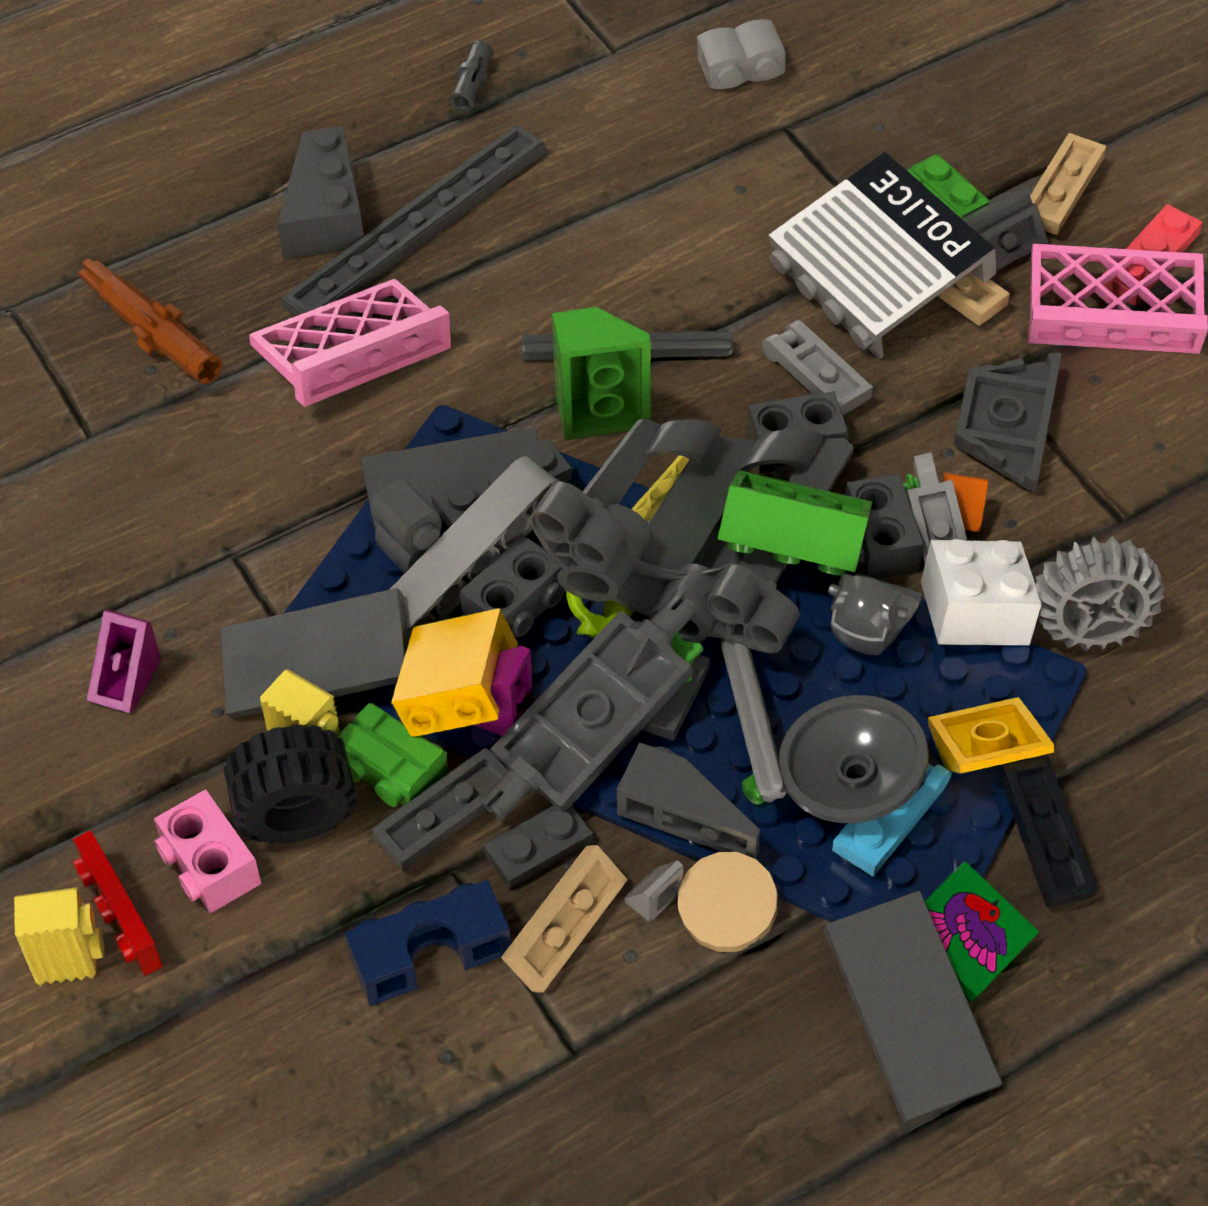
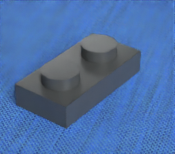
(537, 845)

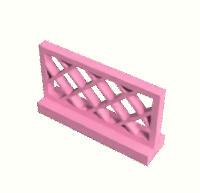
(1117, 324)
(359, 355)

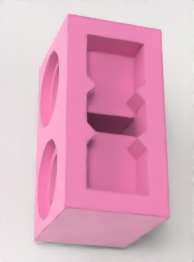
(213, 848)

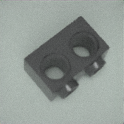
(809, 412)
(891, 536)
(509, 586)

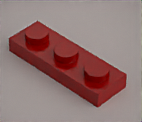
(115, 905)

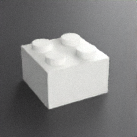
(980, 592)

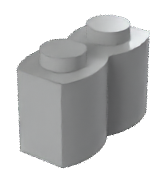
(741, 54)

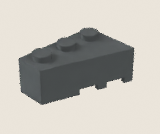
(321, 197)

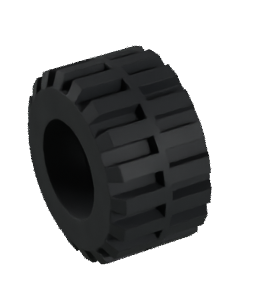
(290, 784)

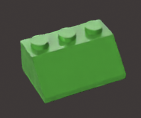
(600, 372)
(794, 522)

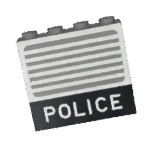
(878, 251)

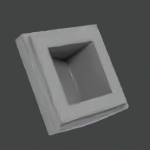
(656, 890)

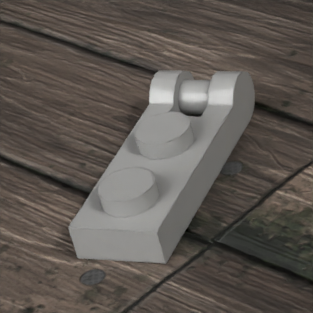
(817, 365)

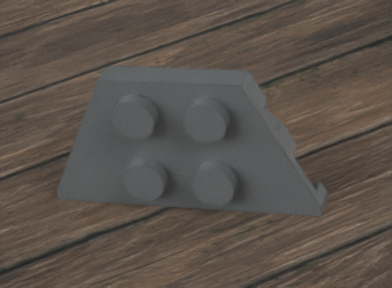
(1008, 416)

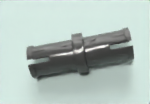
(471, 76)

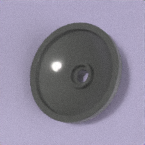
(849, 740)

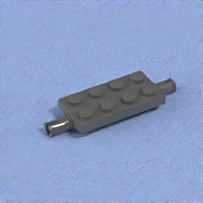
(592, 710)

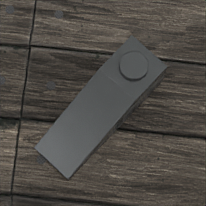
(678, 799)

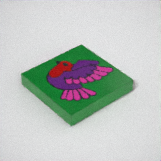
(977, 928)

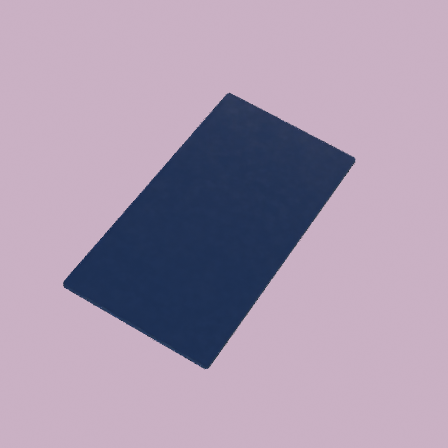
(810, 668)

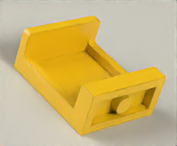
(451, 673)

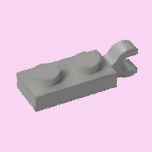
(934, 505)

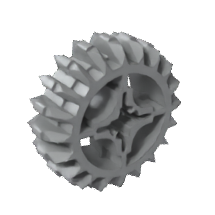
(1096, 583)

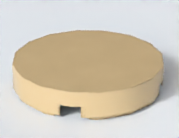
(727, 901)

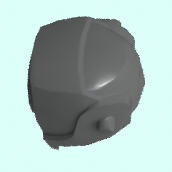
(870, 612)

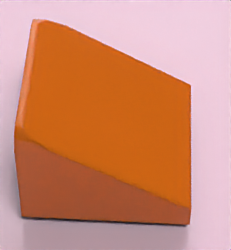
(971, 499)

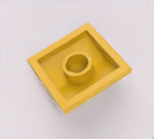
(988, 736)

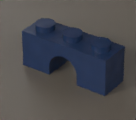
(463, 920)

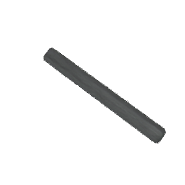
(662, 345)

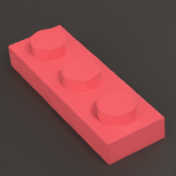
(1167, 232)

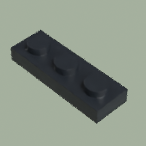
(1047, 831)

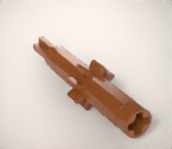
(155, 325)

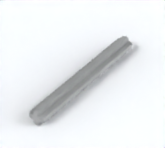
(754, 720)

